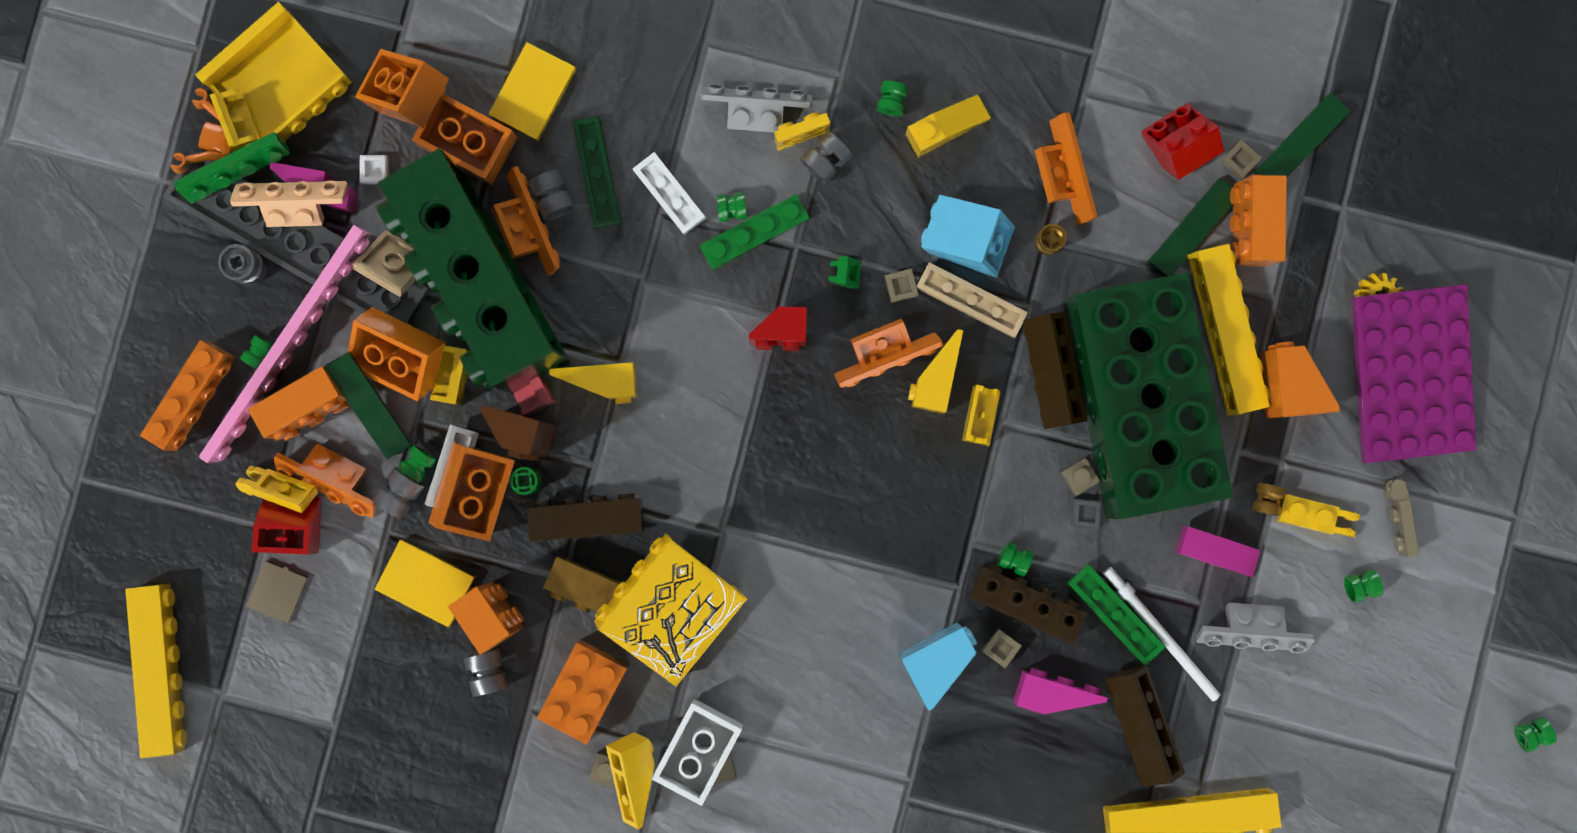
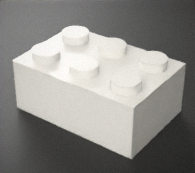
(697, 752)

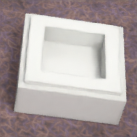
(374, 168)

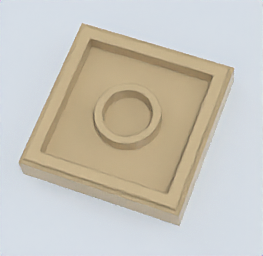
(386, 264)

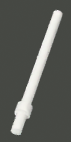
(1126, 592)

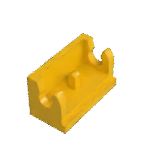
(235, 119)
(451, 377)
(981, 415)

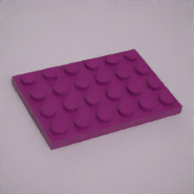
(1414, 373)

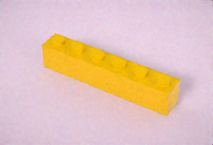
(1228, 330)
(155, 670)
(1210, 813)

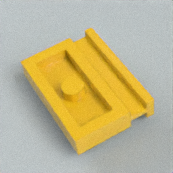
(792, 134)

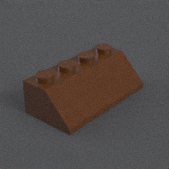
(519, 434)

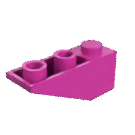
(1050, 695)

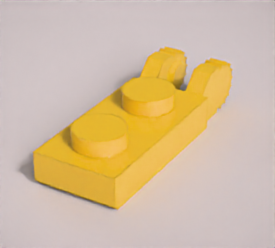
(277, 488)
(1315, 515)

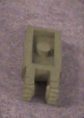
(1402, 516)

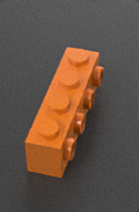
(188, 396)

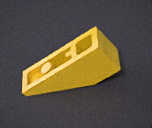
(946, 125)
(608, 380)
(935, 383)
(632, 774)

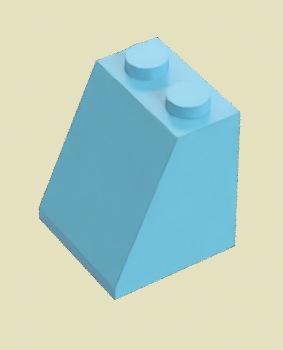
(968, 234)
(938, 661)

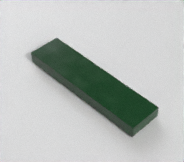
(1304, 138)
(597, 172)
(1192, 229)
(367, 405)

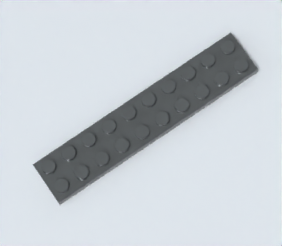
(295, 248)

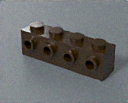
(1054, 370)
(585, 519)
(1027, 604)
(1145, 726)

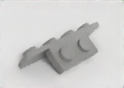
(755, 109)
(1255, 627)

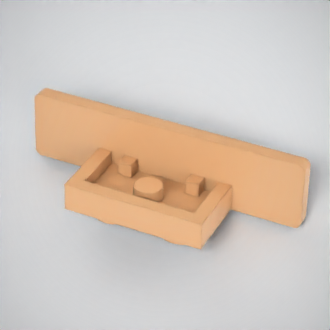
(290, 202)

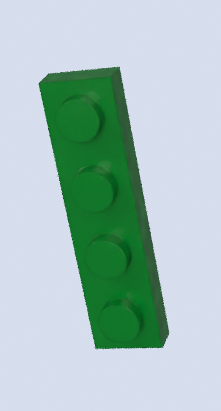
(232, 168)
(754, 232)
(1116, 615)

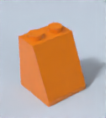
(1294, 383)

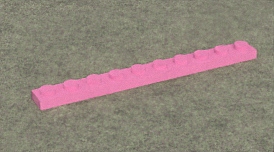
(291, 337)

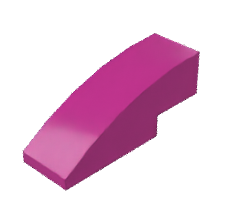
(298, 174)
(1217, 551)

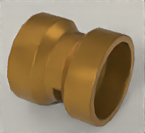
(1054, 236)
(1271, 493)

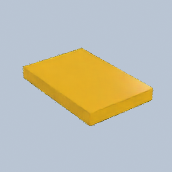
(532, 91)
(424, 582)

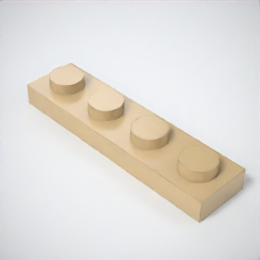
(971, 300)

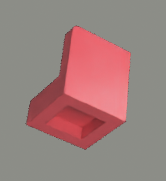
(534, 396)

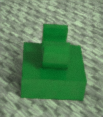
(847, 272)

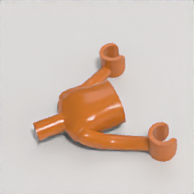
(211, 139)

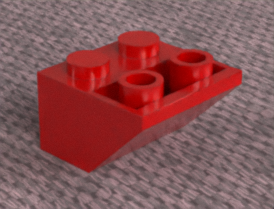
(1183, 141)
(781, 328)
(287, 530)

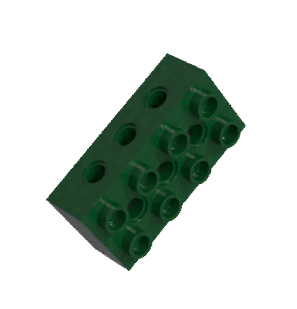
(472, 271)
(1183, 408)

